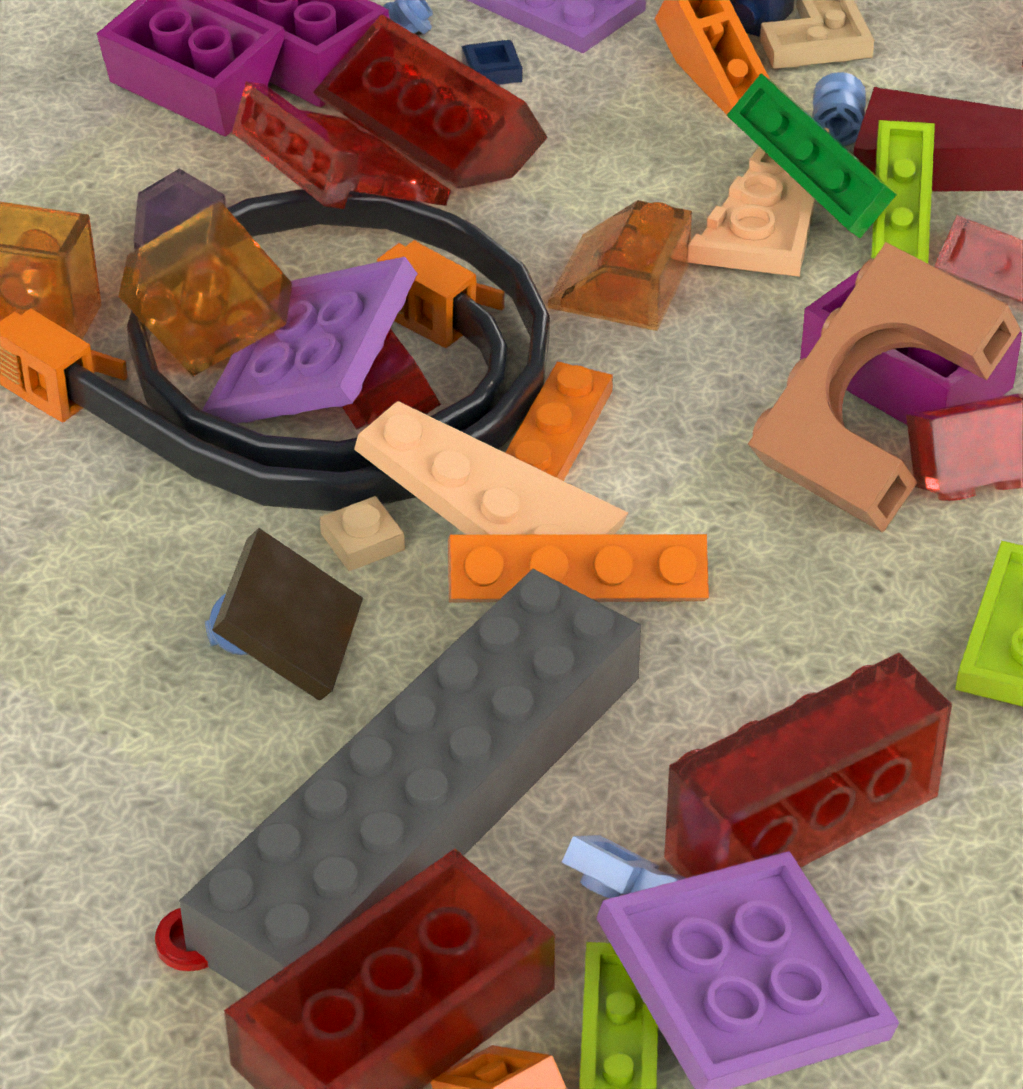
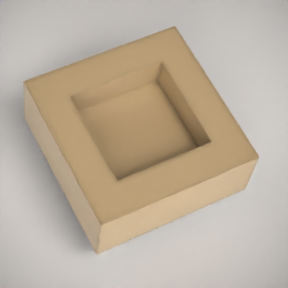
(362, 533)

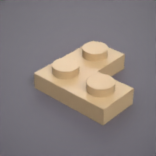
(823, 35)

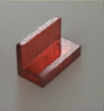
(983, 258)

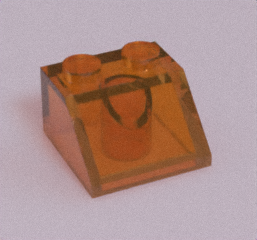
(627, 266)

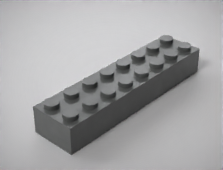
(417, 778)

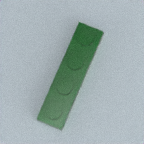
(811, 156)

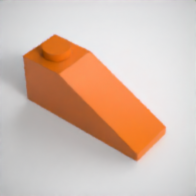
(711, 47)

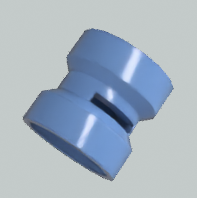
(840, 105)

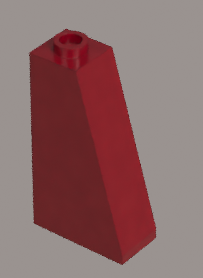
(973, 142)

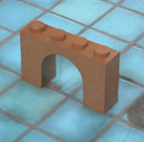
(893, 306)

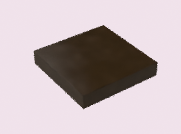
(288, 614)

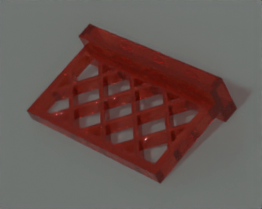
(328, 152)

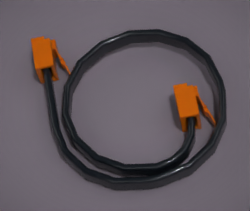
(58, 368)

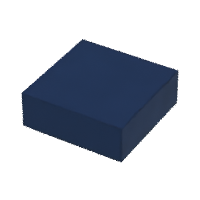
(494, 61)

